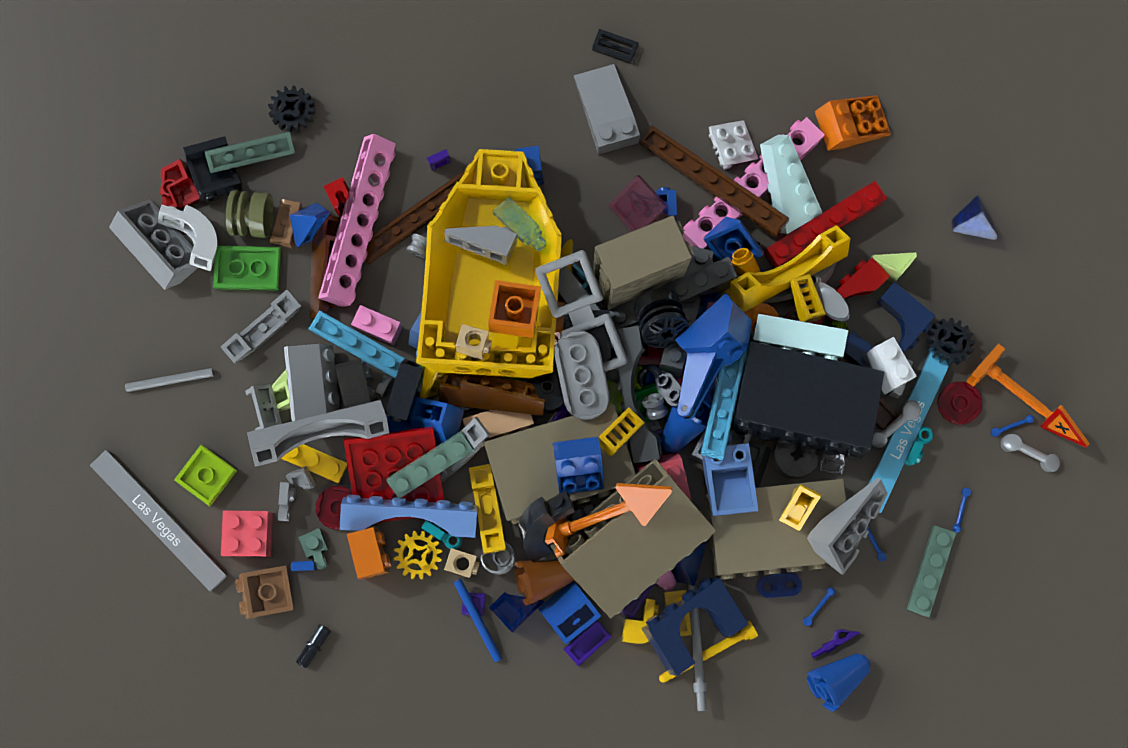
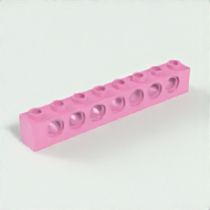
(810, 138)
(360, 187)

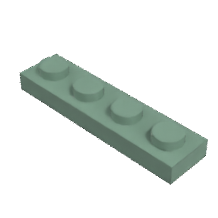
(249, 152)
(430, 464)
(931, 571)

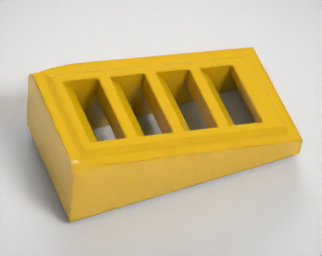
(800, 301)
(430, 383)
(606, 445)

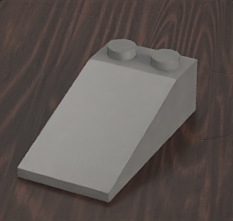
(607, 109)

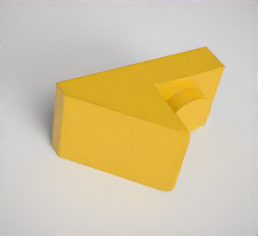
(799, 507)

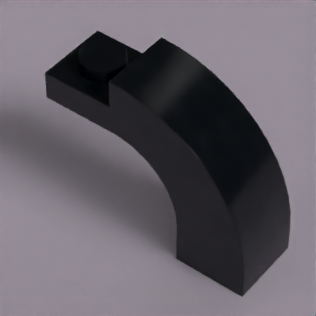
(536, 521)

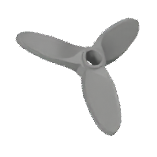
(832, 301)

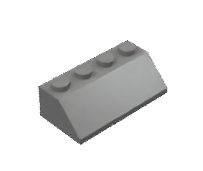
(156, 246)
(311, 380)

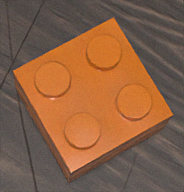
(514, 309)
(369, 553)

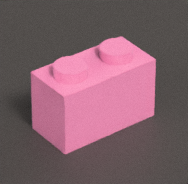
(376, 325)

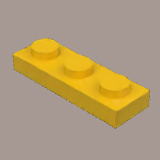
(317, 462)

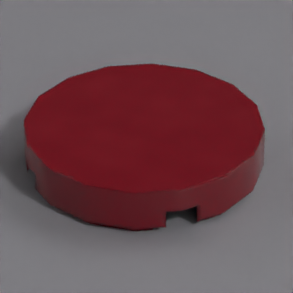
(959, 403)
(329, 506)

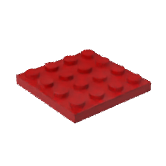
(379, 457)

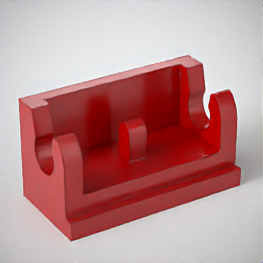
(338, 193)

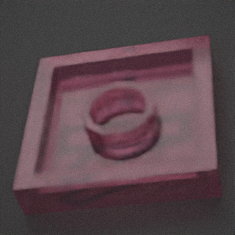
(637, 204)

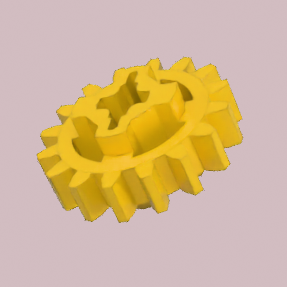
(412, 545)

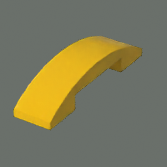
(487, 509)

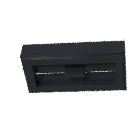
(617, 55)

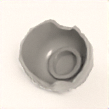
(500, 561)

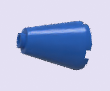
(681, 432)
(838, 679)

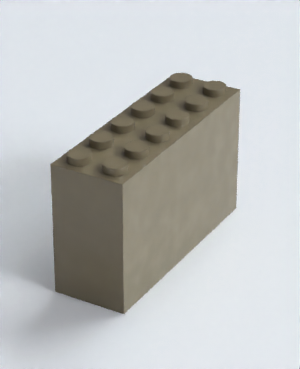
(641, 261)
(526, 463)
(764, 543)
(622, 557)

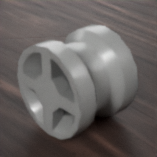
(418, 246)
(655, 406)

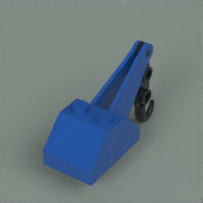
(711, 341)

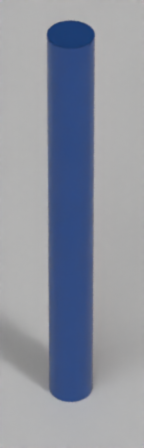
(477, 619)

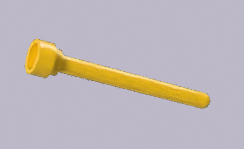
(746, 633)

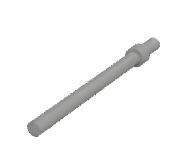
(700, 686)

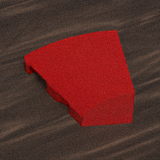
(177, 186)

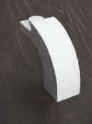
(197, 228)

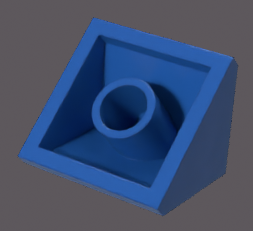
(730, 236)

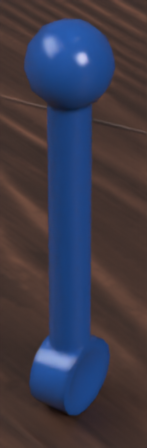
(996, 432)
(965, 493)
(881, 556)
(808, 620)

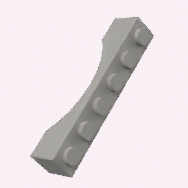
(275, 441)

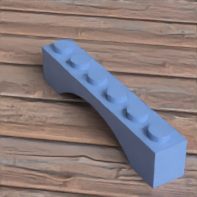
(362, 512)

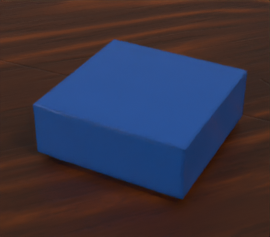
(303, 566)

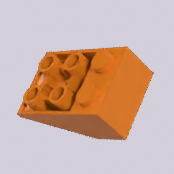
(852, 121)

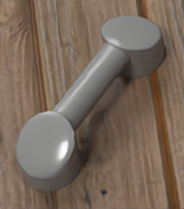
(911, 411)
(1013, 442)

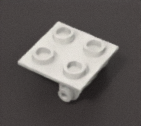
(732, 143)

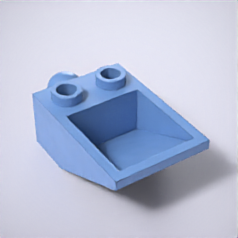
(731, 481)

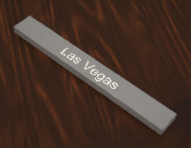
(158, 520)

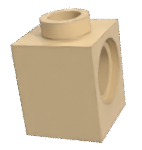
(469, 333)
(454, 556)

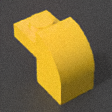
(632, 628)

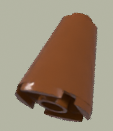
(540, 579)

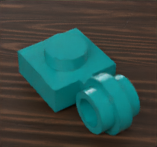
(915, 453)
(437, 532)

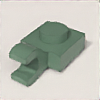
(314, 546)

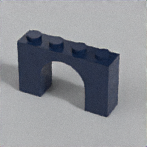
(908, 312)
(664, 630)

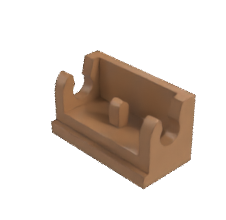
(283, 231)

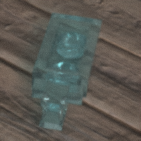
(521, 223)

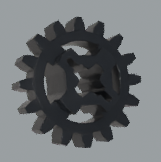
(299, 103)
(952, 333)

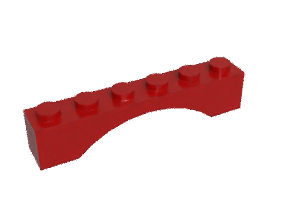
(841, 214)
(863, 281)

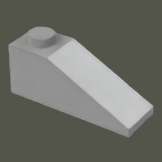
(486, 241)

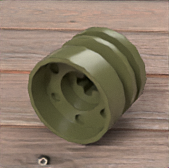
(249, 214)

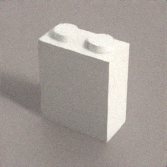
(890, 358)

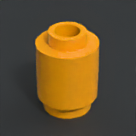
(744, 262)

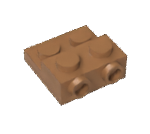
(264, 592)

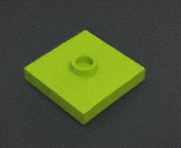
(205, 475)

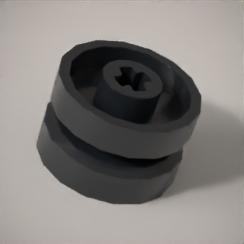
(554, 397)

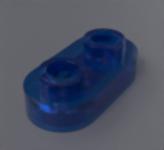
(778, 585)

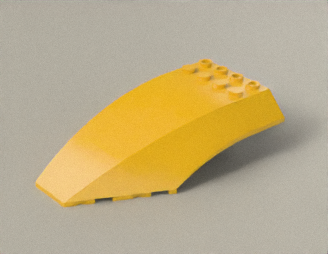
(462, 283)

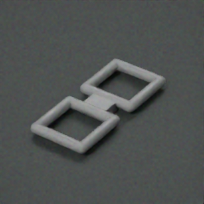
(580, 310)

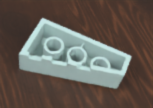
(788, 182)
(801, 337)

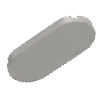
(582, 375)

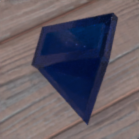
(974, 221)
(512, 610)

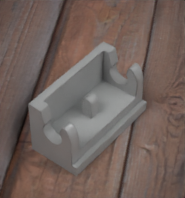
(265, 405)

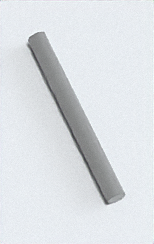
(167, 380)

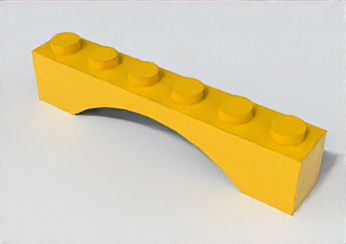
(758, 287)

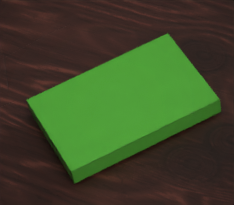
(247, 268)

